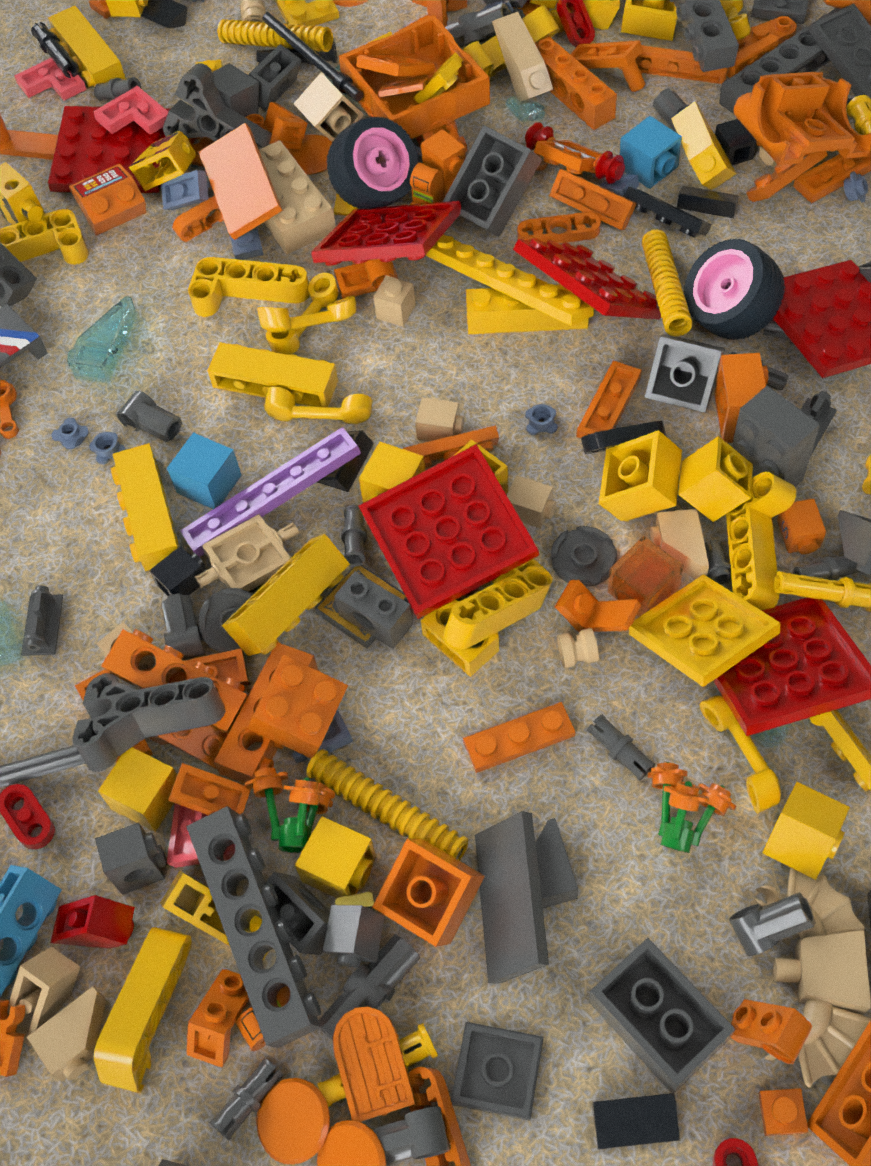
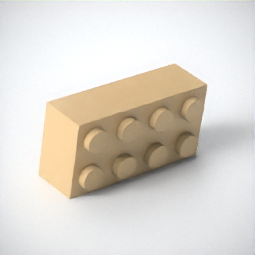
(305, 210)

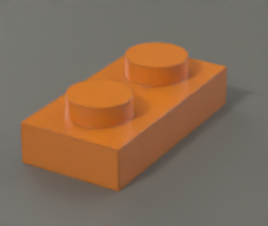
(752, 53)
(207, 791)

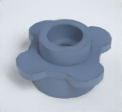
(856, 187)
(539, 412)
(73, 439)
(104, 440)

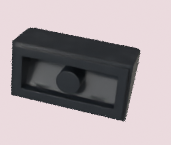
(166, 13)
(707, 201)
(346, 474)
(635, 1121)

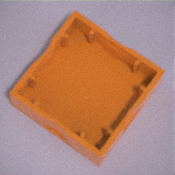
(428, 42)

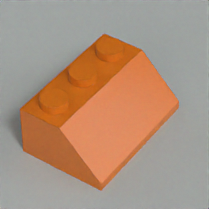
(845, 1110)

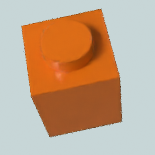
(802, 527)

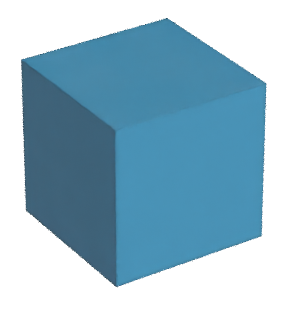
(650, 151)
(204, 471)

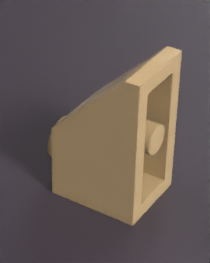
(682, 538)
(43, 988)
(70, 1036)

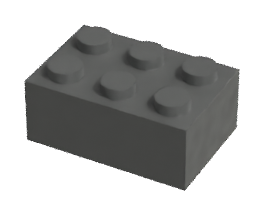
(492, 180)
(775, 436)
(660, 1015)

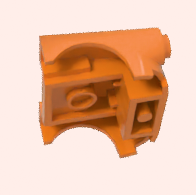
(800, 116)

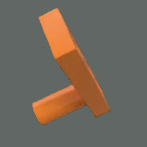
(613, 56)
(26, 143)

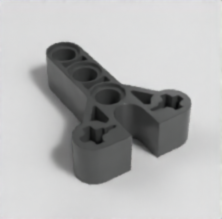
(199, 91)
(128, 715)

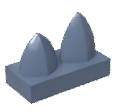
(186, 190)

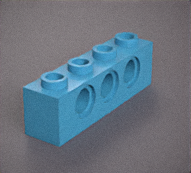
(38, 900)

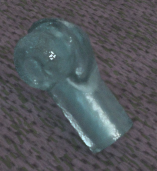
(526, 111)

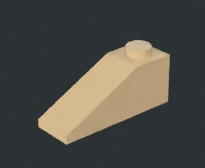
(522, 57)

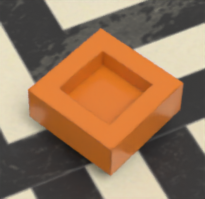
(783, 1112)

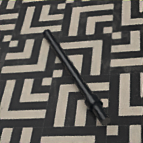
(340, 79)

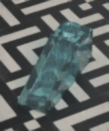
(102, 343)

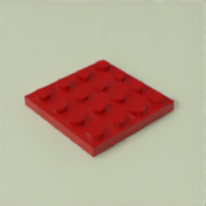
(89, 148)
(387, 233)
(589, 279)
(829, 317)
(448, 531)
(798, 672)

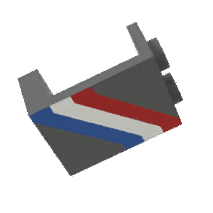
(17, 337)

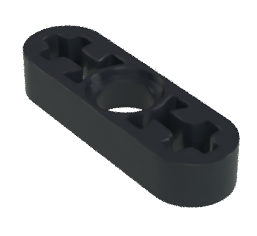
(606, 439)

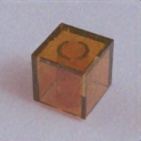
(645, 575)

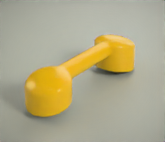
(739, 23)
(322, 291)
(278, 319)
(281, 406)
(762, 786)

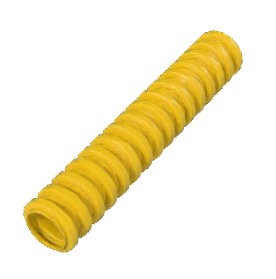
(260, 34)
(666, 283)
(383, 804)

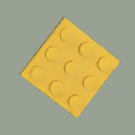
(704, 629)

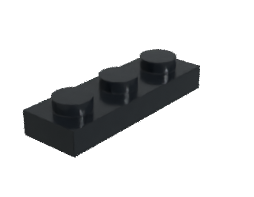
(667, 213)

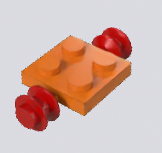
(573, 155)

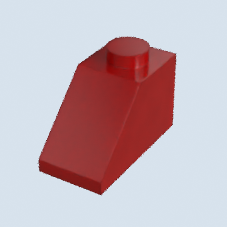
(93, 923)

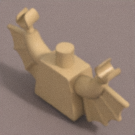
(828, 975)

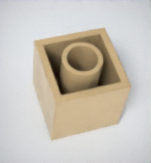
(327, 107)

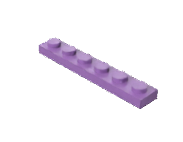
(273, 489)

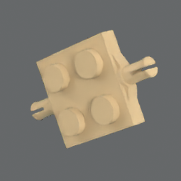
(246, 554)

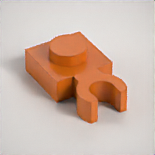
(10, 1040)

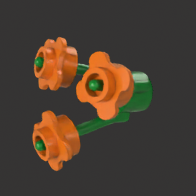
(310, 795)
(684, 795)

